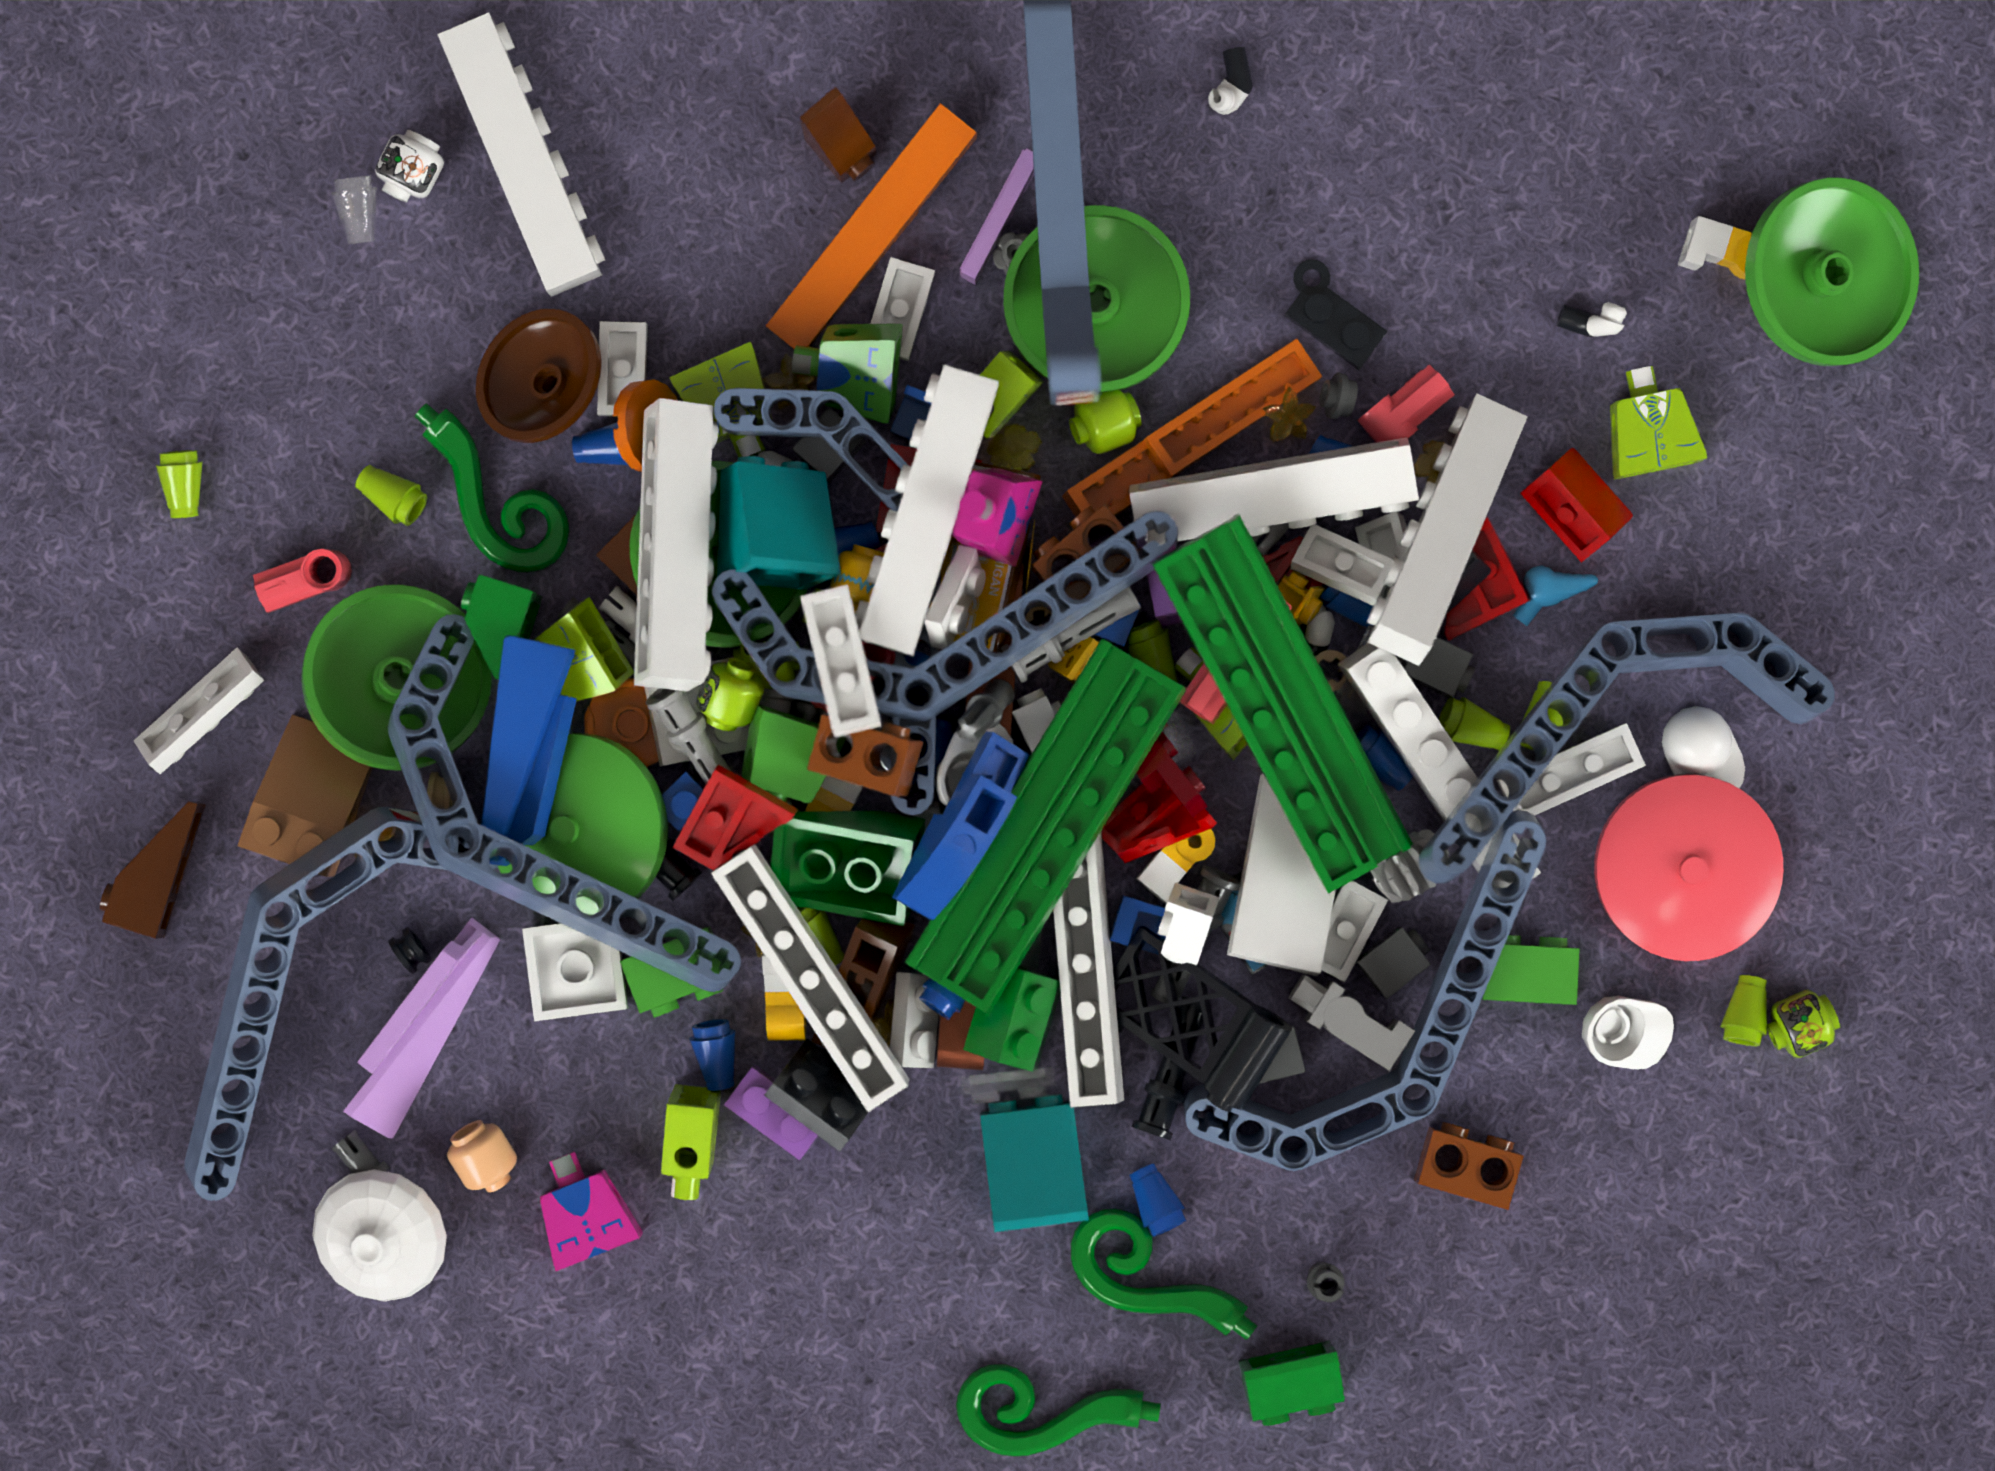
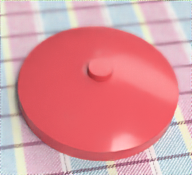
(1688, 867)

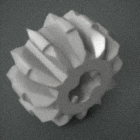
(1400, 874)

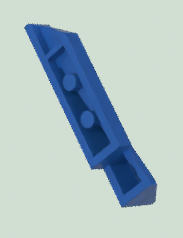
(527, 740)

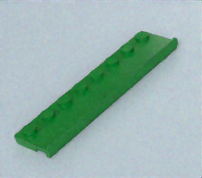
(1282, 703)
(1058, 813)

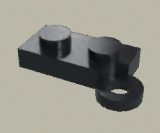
(1332, 318)

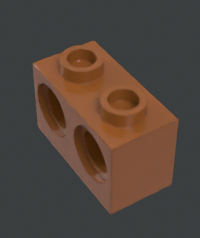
(1077, 545)
(863, 763)
(1465, 1176)

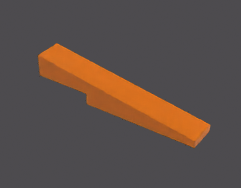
(873, 228)
(1196, 430)

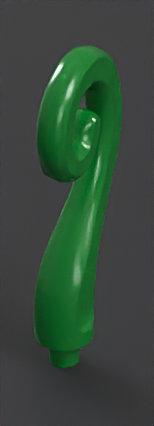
(458, 447)
(1206, 1302)
(1110, 1406)

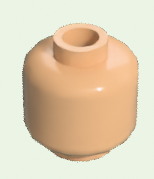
(481, 1156)

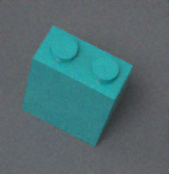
(776, 524)
(1033, 1164)

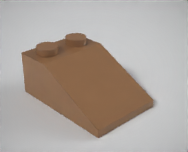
(303, 796)

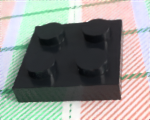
(818, 1095)

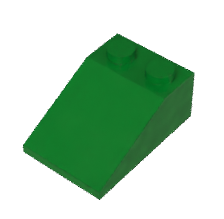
(847, 861)

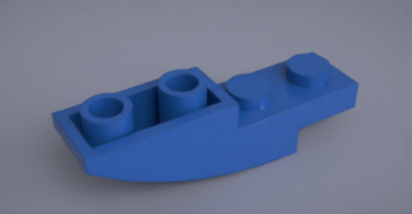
(965, 829)

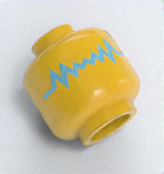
(854, 573)

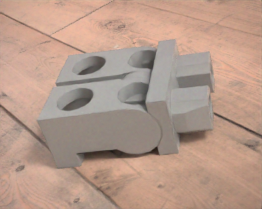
(1348, 1021)

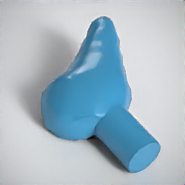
(1549, 588)

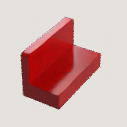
(1577, 504)

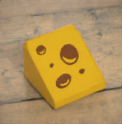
(1075, 659)

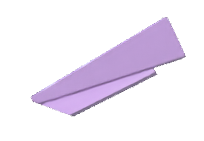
(418, 1029)

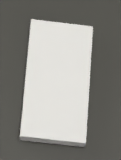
(1281, 902)

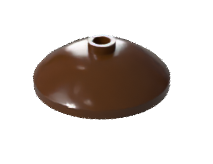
(524, 366)

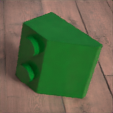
(498, 611)
(1018, 1022)
(1292, 1382)

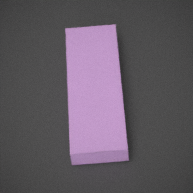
(998, 217)

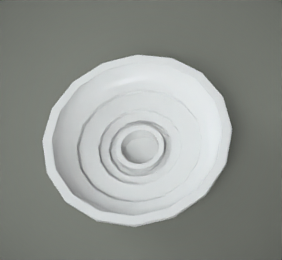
(379, 1235)

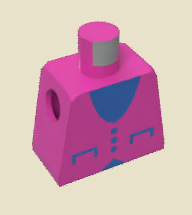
(996, 513)
(584, 1214)

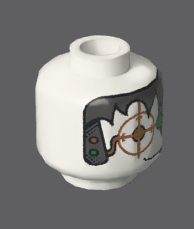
(409, 166)

